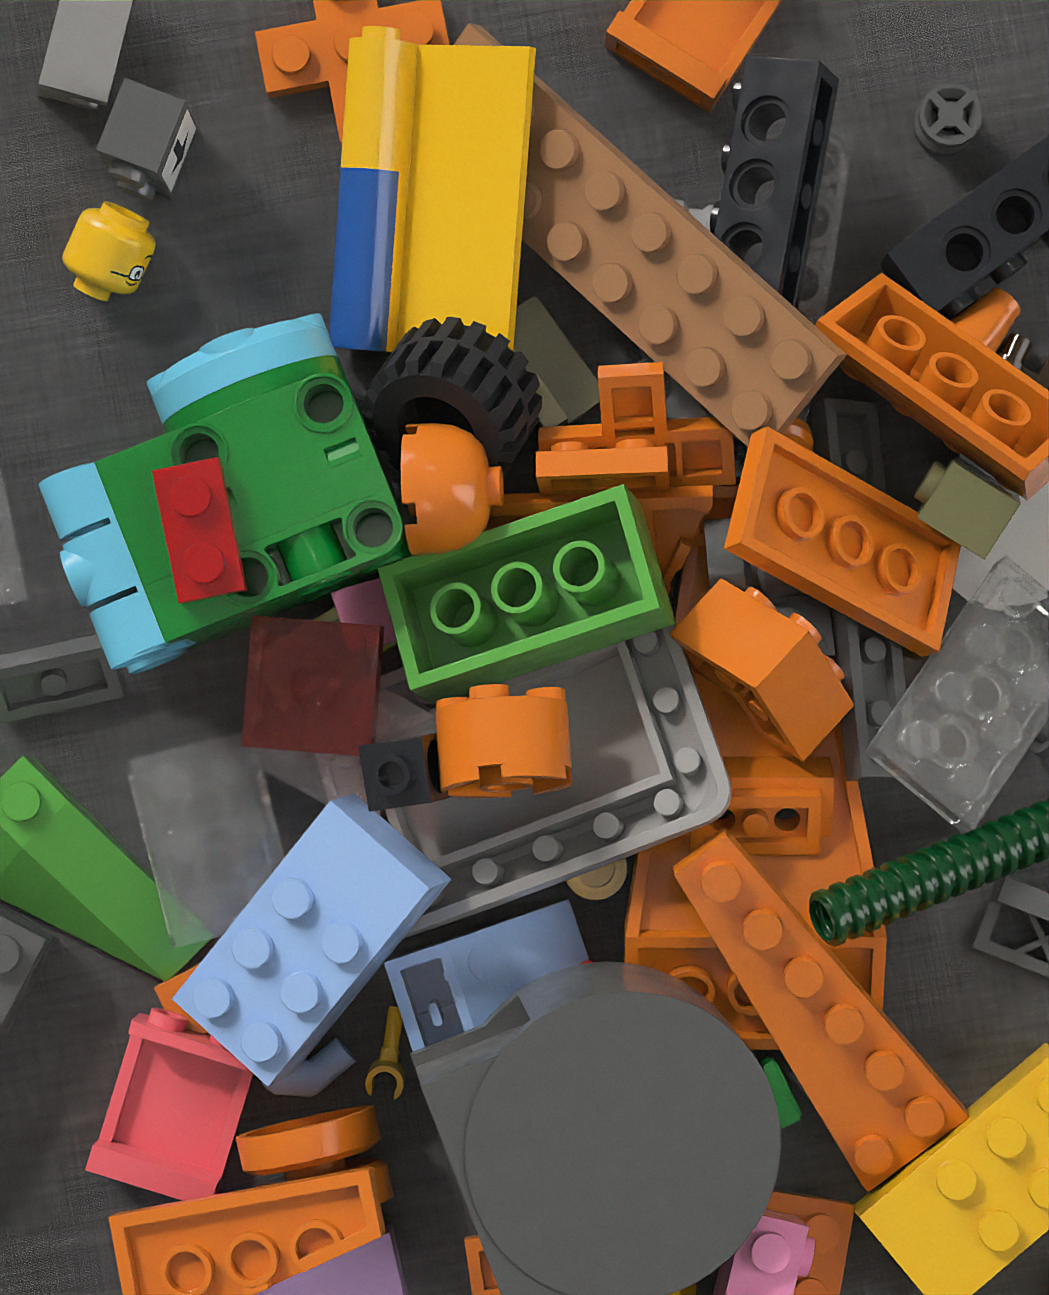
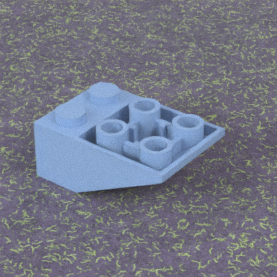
(468, 976)

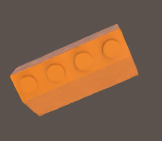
(945, 382)

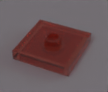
(312, 685)

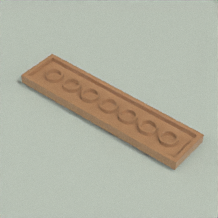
(664, 274)

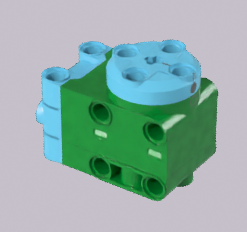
(298, 481)

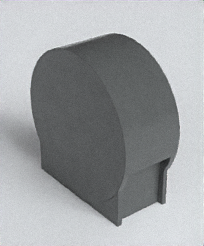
(605, 1132)

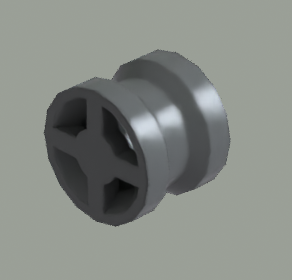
(956, 109)

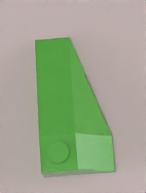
(78, 875)

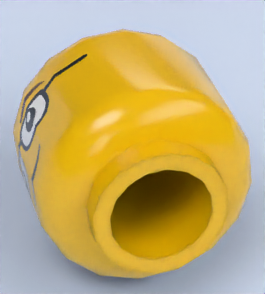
(109, 251)

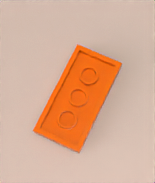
(842, 542)

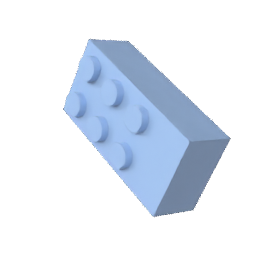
(311, 938)

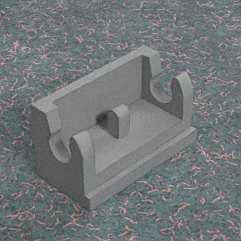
(84, 51)

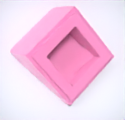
(365, 605)

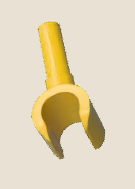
(389, 1054)

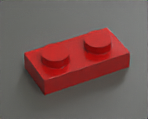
(199, 530)

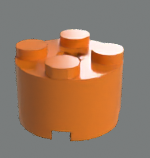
(503, 742)

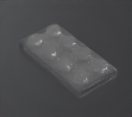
(974, 700)

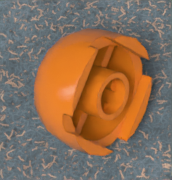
(446, 487)

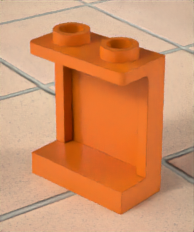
(689, 42)

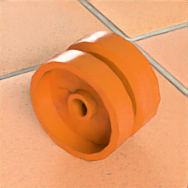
(315, 1147)

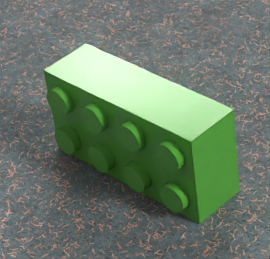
(527, 595)

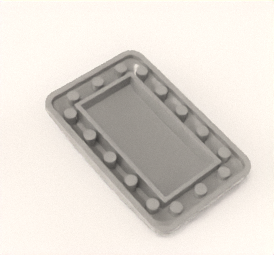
(638, 774)

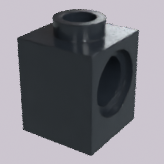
(401, 772)

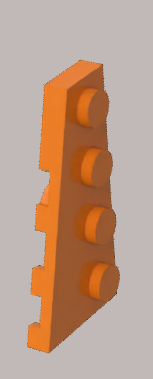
(245, 1236)

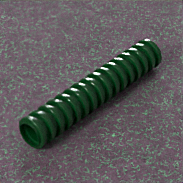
(931, 875)

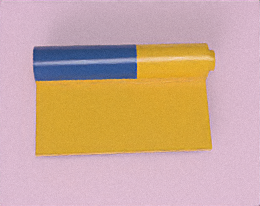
(429, 188)

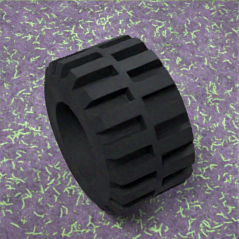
(457, 368)

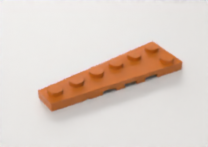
(840, 1044)

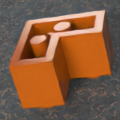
(766, 664)

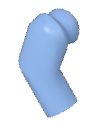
(315, 1073)

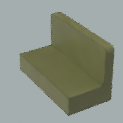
(564, 378)

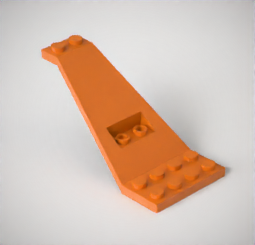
(798, 854)

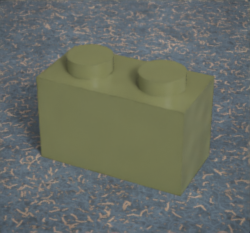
(965, 504)

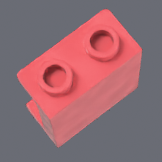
(172, 1110)

